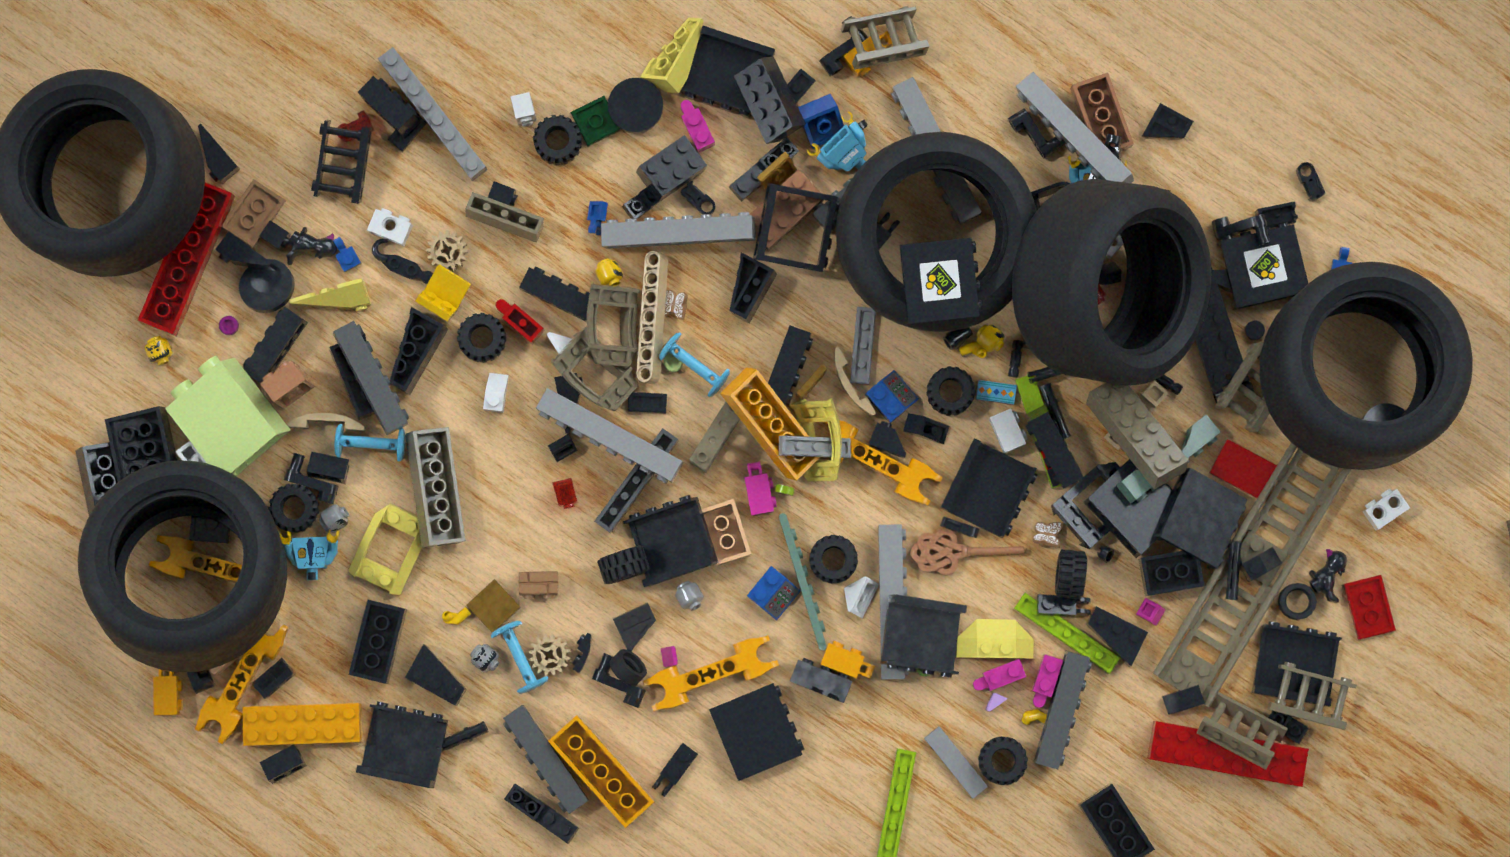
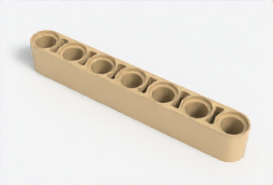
(647, 309)

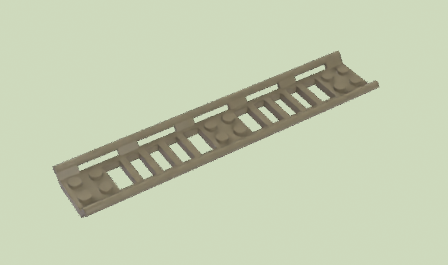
(1189, 669)

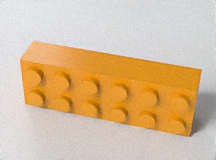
(766, 419)
(302, 724)
(601, 771)

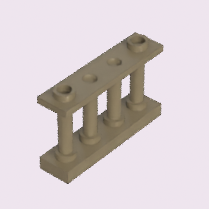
(881, 54)
(1256, 419)
(714, 438)
(1299, 710)
(1235, 742)

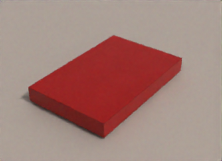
(1242, 468)
(1369, 607)

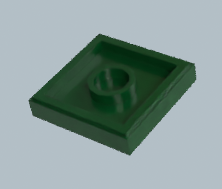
(594, 121)

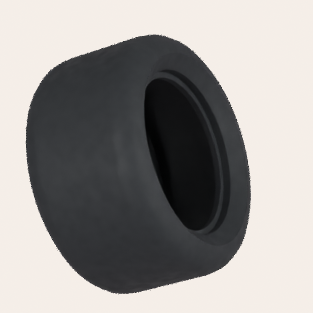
(42, 127)
(945, 151)
(1060, 273)
(1423, 320)
(159, 495)

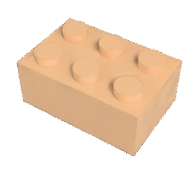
(726, 532)

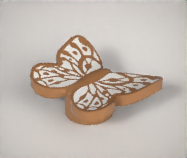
(676, 304)
(1047, 534)

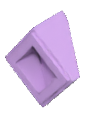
(994, 701)

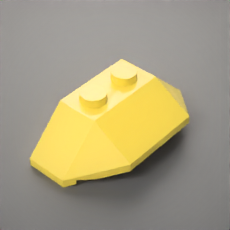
(995, 640)

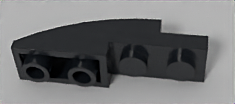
(748, 181)
(541, 813)

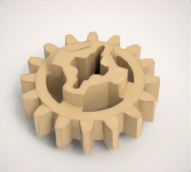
(456, 247)
(554, 647)

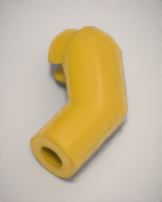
(973, 348)
(455, 618)
(1033, 715)

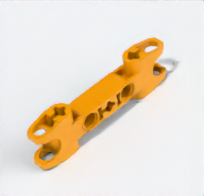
(907, 477)
(183, 559)
(677, 685)
(224, 709)

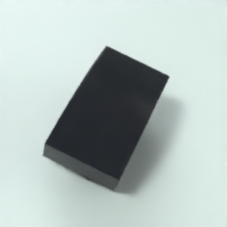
(640, 204)
(584, 646)
(1183, 699)
(1295, 731)

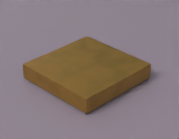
(778, 171)
(811, 382)
(493, 606)

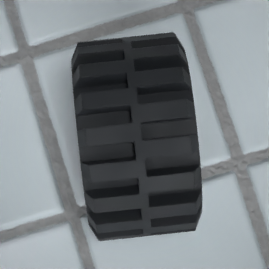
(557, 123)
(474, 322)
(939, 403)
(310, 511)
(826, 543)
(623, 565)
(1071, 574)
(1015, 772)

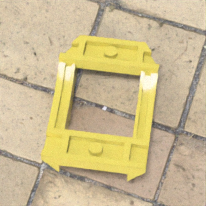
(821, 411)
(377, 573)

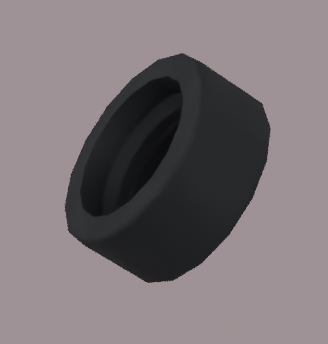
(1311, 605)
(628, 667)

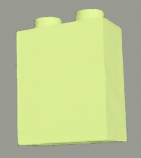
(226, 416)

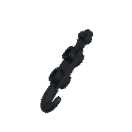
(400, 265)

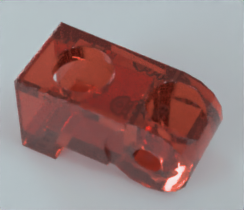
(356, 125)

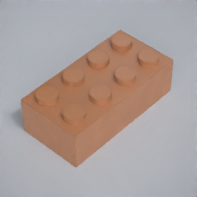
(1101, 109)
(788, 209)
(287, 384)

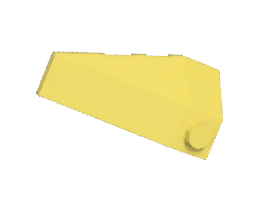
(673, 65)
(347, 296)

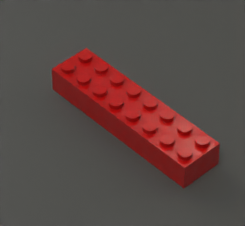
(185, 265)
(1185, 747)

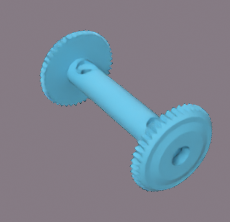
(694, 364)
(369, 442)
(519, 656)

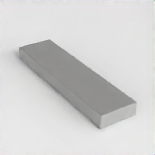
(863, 345)
(811, 446)
(955, 762)

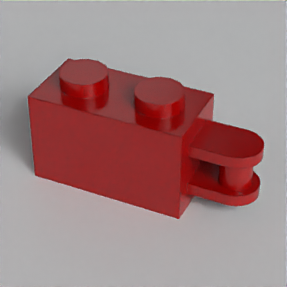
(520, 321)

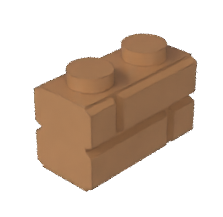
(538, 583)

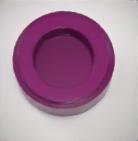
(228, 325)

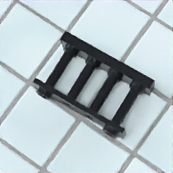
(358, 173)

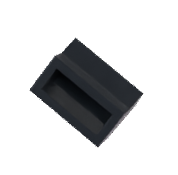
(1110, 274)
(562, 448)

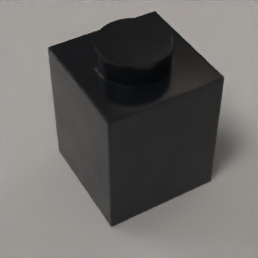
(503, 194)
(275, 235)

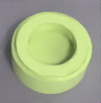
(672, 363)

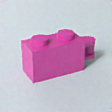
(696, 127)
(758, 491)
(1000, 676)
(1046, 679)

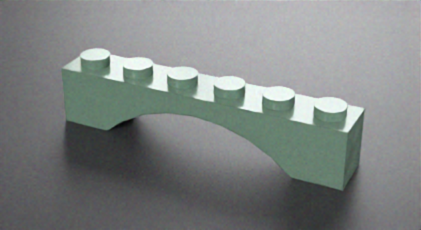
(1198, 435)

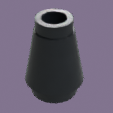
(956, 338)

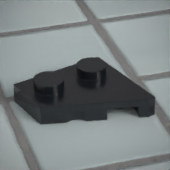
(1167, 124)
(634, 624)

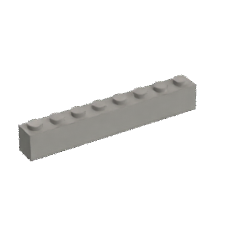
(432, 114)
(922, 121)
(1071, 130)
(678, 231)
(609, 435)
(891, 580)

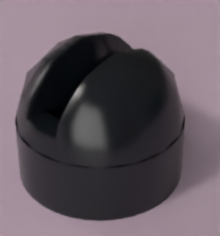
(1105, 554)

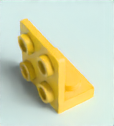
(443, 293)

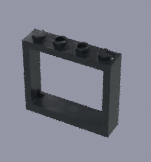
(766, 216)

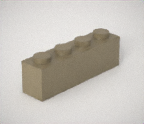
(504, 217)

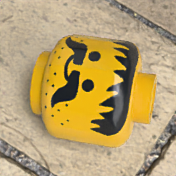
(609, 272)
(990, 338)
(158, 350)

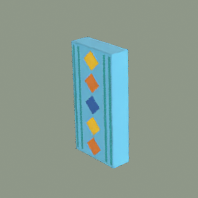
(996, 392)

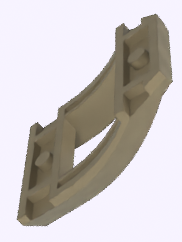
(613, 296)
(572, 355)

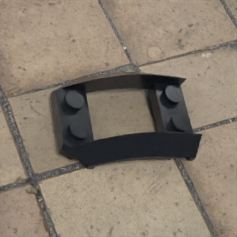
(1072, 515)

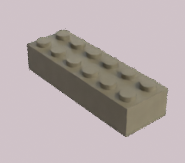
(1137, 433)
(435, 487)

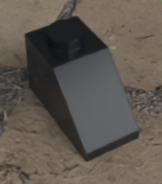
(926, 428)
(887, 440)
(1260, 564)

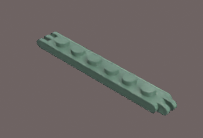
(802, 573)

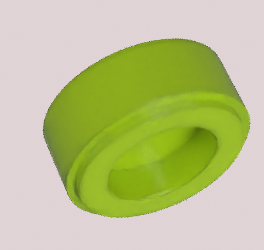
(786, 490)

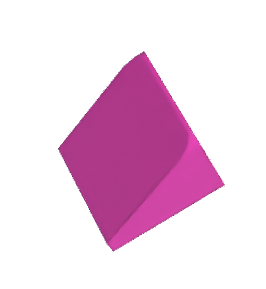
(1150, 611)
(669, 656)

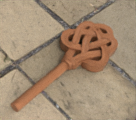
(966, 551)

